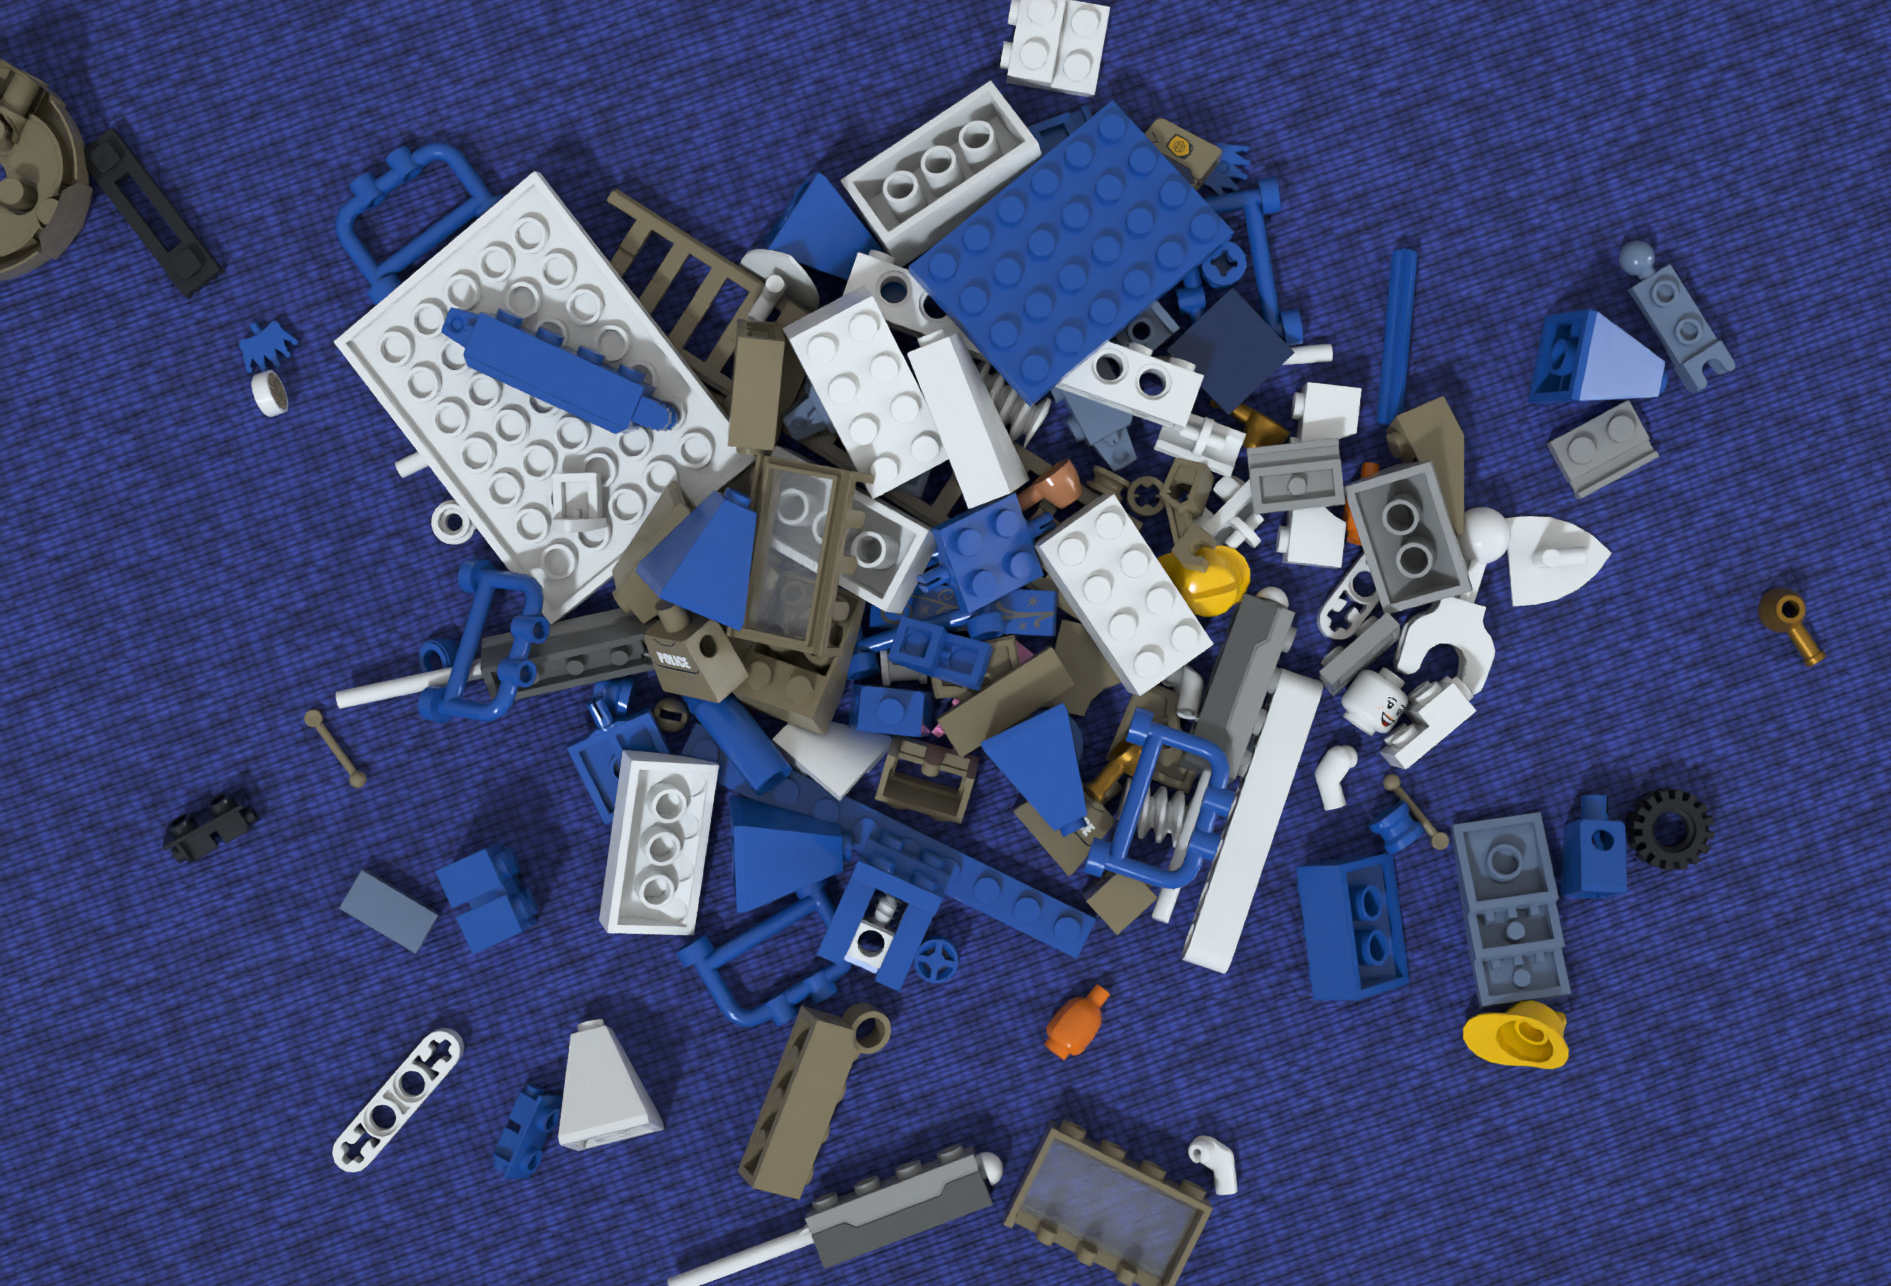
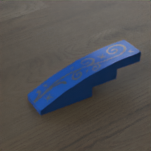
(1022, 610)

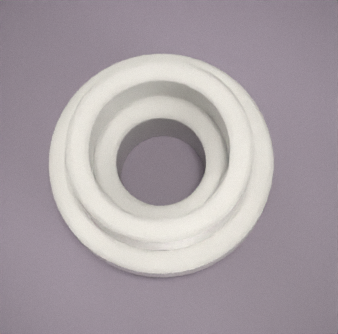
(440, 524)

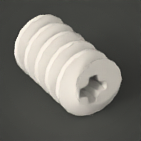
(1012, 407)
(1159, 813)

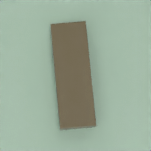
(1005, 701)

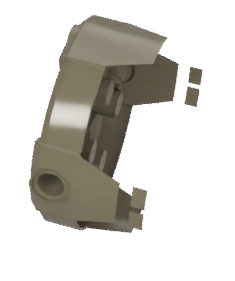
(41, 160)

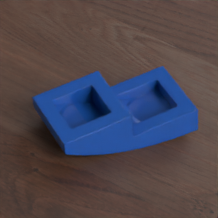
(940, 654)

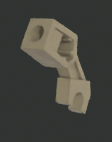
(1188, 536)

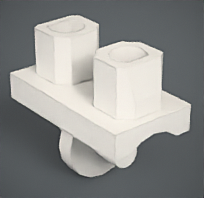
(1204, 443)
(1235, 518)

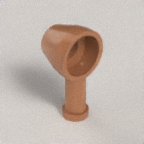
(1057, 485)

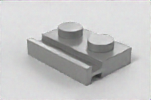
(1602, 449)
(1295, 476)
(1345, 664)

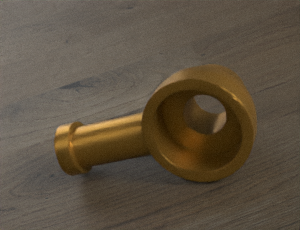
(1258, 428)
(1773, 619)
(1122, 760)

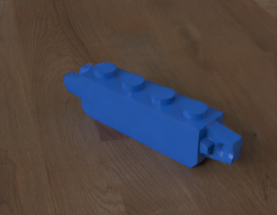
(557, 373)

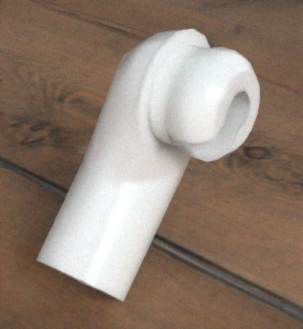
(1190, 688)
(1331, 772)
(1217, 1158)

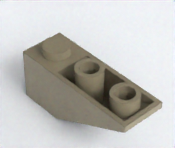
(1434, 435)

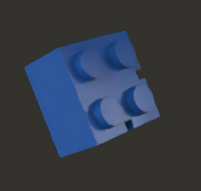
(494, 894)

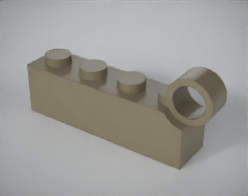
(805, 1096)

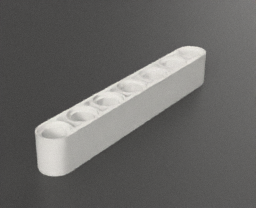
(1252, 823)

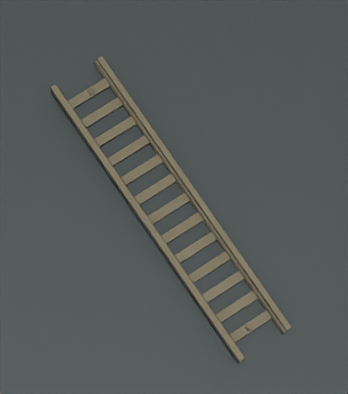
(711, 369)

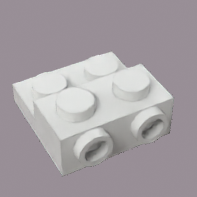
(1055, 45)
(1435, 713)

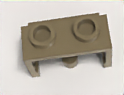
(924, 796)

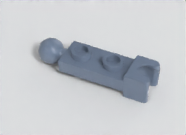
(1674, 317)

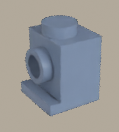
(1159, 324)

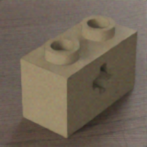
(1118, 899)

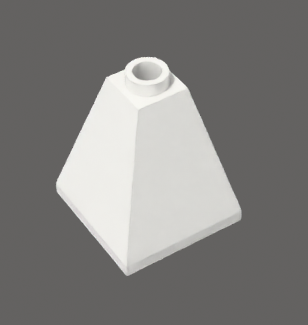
(602, 1092)

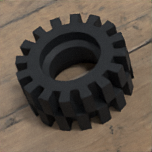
(1695, 834)

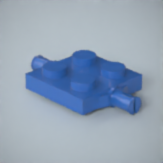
(986, 552)
(600, 751)

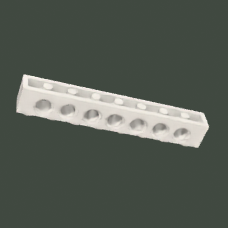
(1177, 376)

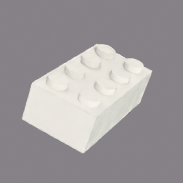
(941, 173)
(867, 390)
(887, 549)
(1121, 594)

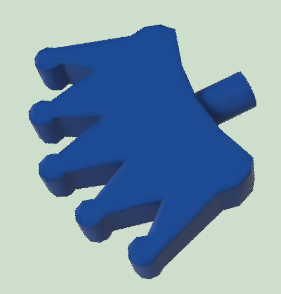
(1226, 169)
(266, 344)

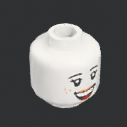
(1375, 701)

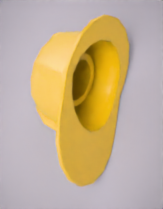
(1212, 591)
(1520, 1037)

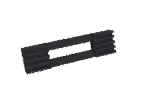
(190, 262)

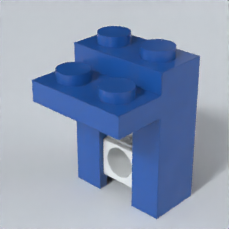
(899, 875)

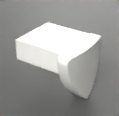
(577, 502)

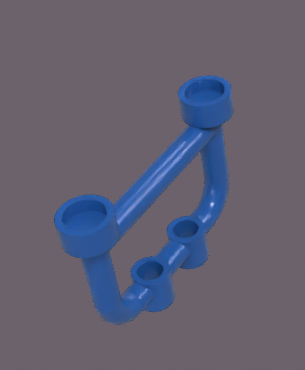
(372, 192)
(1255, 204)
(482, 579)
(981, 625)
(1215, 801)
(782, 1005)

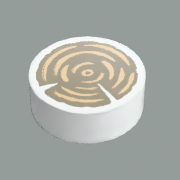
(269, 393)

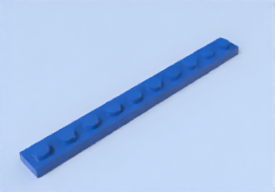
(971, 879)

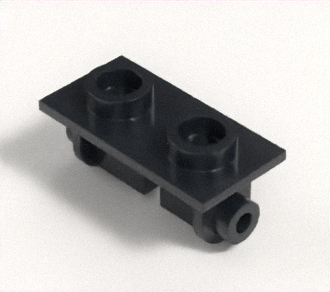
(223, 814)

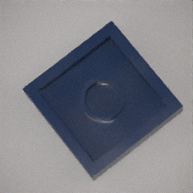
(1231, 351)

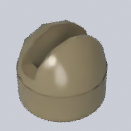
(672, 704)

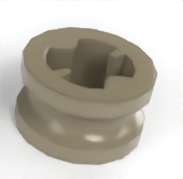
(1107, 483)
(1146, 510)

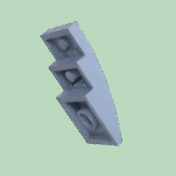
(1510, 910)

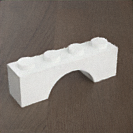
(1315, 534)

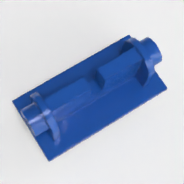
(520, 1151)

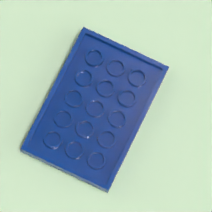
(1070, 252)

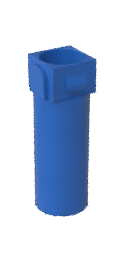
(742, 742)

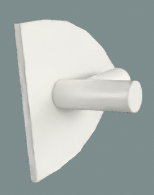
(781, 277)
(1550, 559)

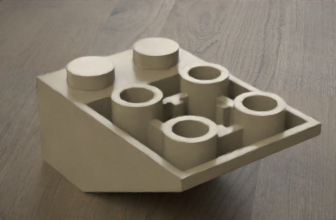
(800, 684)

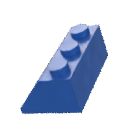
(1352, 926)

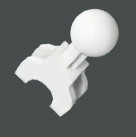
(1457, 618)

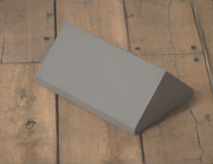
(1407, 536)

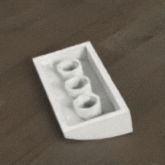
(658, 844)

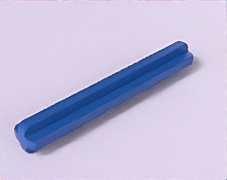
(1397, 335)

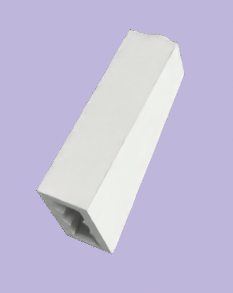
(966, 419)

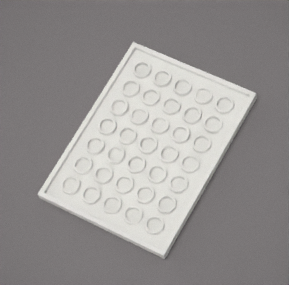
(502, 445)

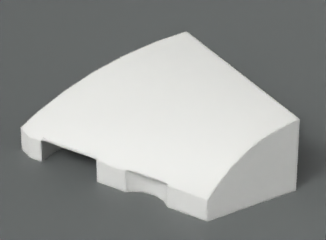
(832, 759)

